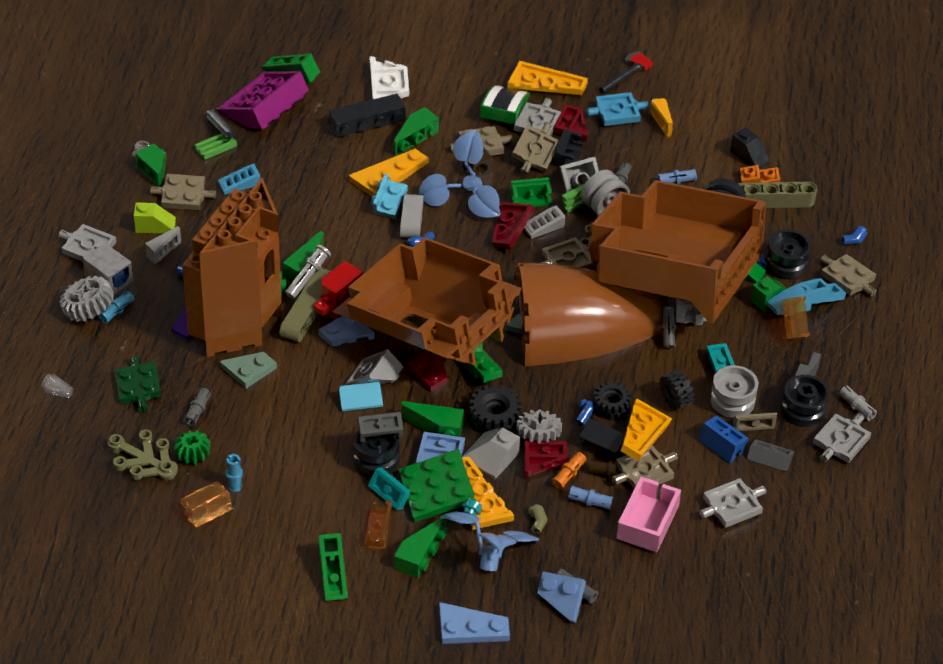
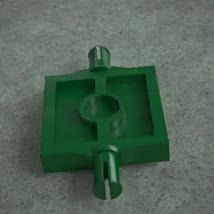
(138, 383)

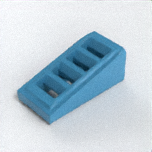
(245, 177)

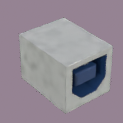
(110, 265)

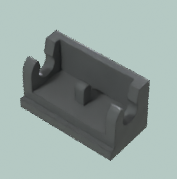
(380, 425)

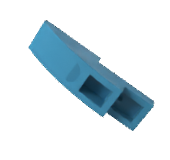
(814, 290)

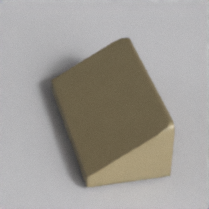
(754, 421)

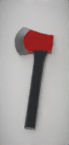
(637, 62)

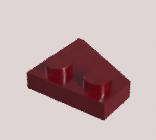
(573, 120)
(428, 370)
(544, 456)

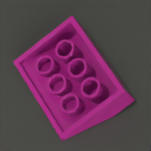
(265, 98)

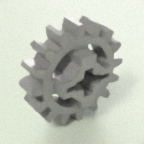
(539, 426)

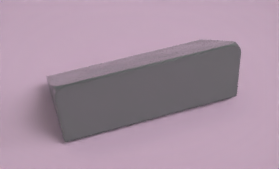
(770, 455)

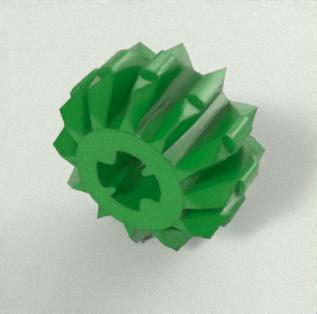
(192, 447)

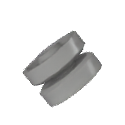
(601, 189)
(734, 391)

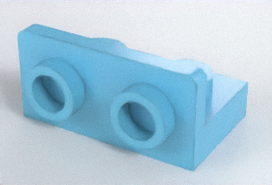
(388, 198)

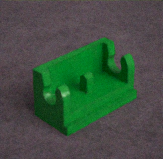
(531, 191)

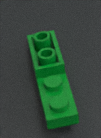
(486, 367)

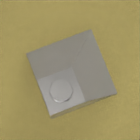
(578, 172)
(376, 368)
(494, 451)

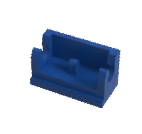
(722, 438)

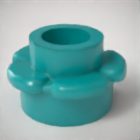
(472, 507)

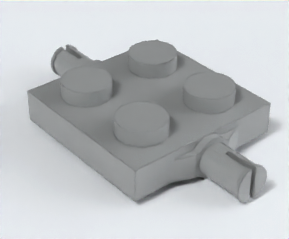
(536, 116)
(84, 241)
(842, 438)
(733, 502)

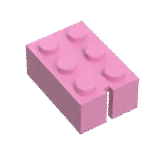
(645, 517)

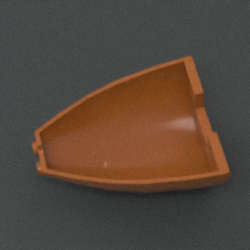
(577, 317)

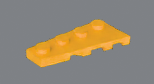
(539, 78)
(397, 168)
(643, 429)
(493, 507)

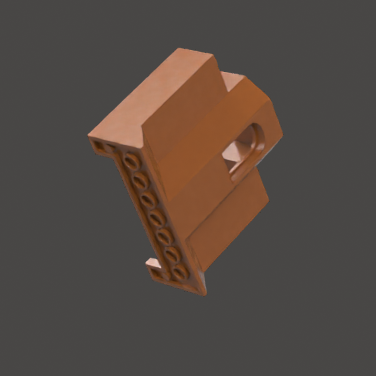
(679, 243)

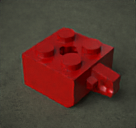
(336, 289)

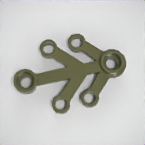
(165, 468)

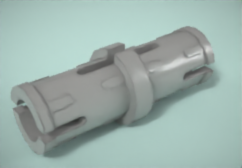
(858, 403)

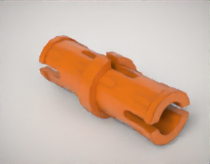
(568, 470)

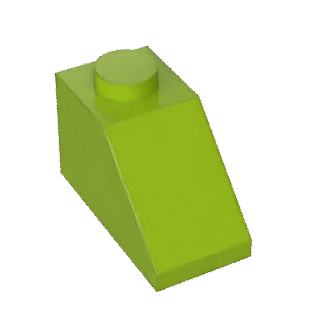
(152, 219)

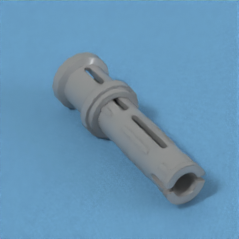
(312, 263)

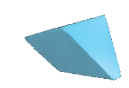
(360, 396)

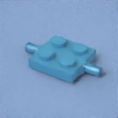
(618, 109)

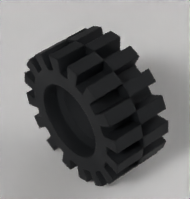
(676, 389)
(611, 392)

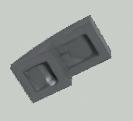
(812, 368)

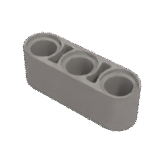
(411, 216)

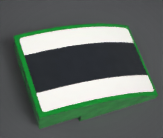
(503, 104)

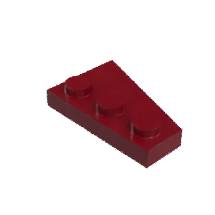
(510, 223)

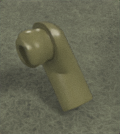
(540, 518)

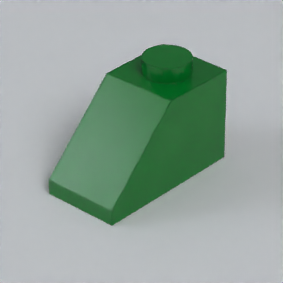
(152, 163)
(764, 291)

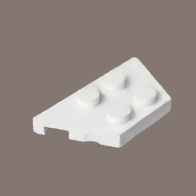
(388, 79)

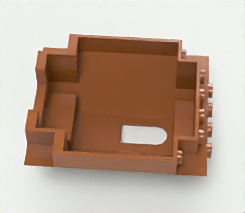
(234, 272)
(445, 286)

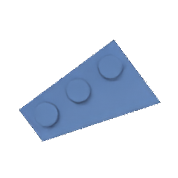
(471, 626)

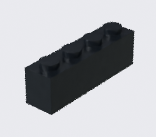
(367, 115)

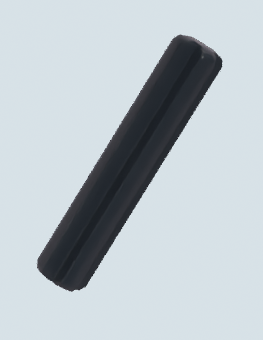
(221, 124)

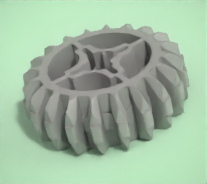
(86, 298)

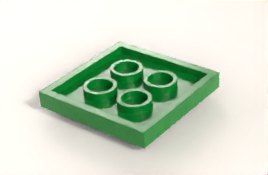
(437, 485)

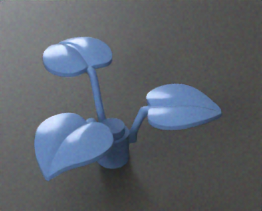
(485, 198)
(491, 554)

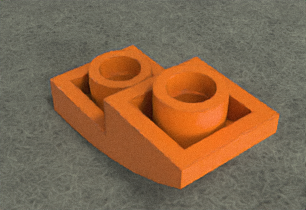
(753, 175)

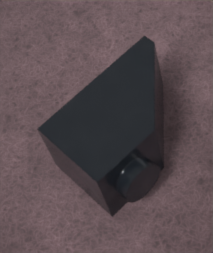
(749, 148)

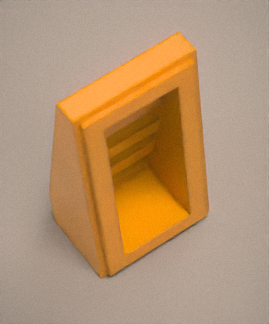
(661, 114)

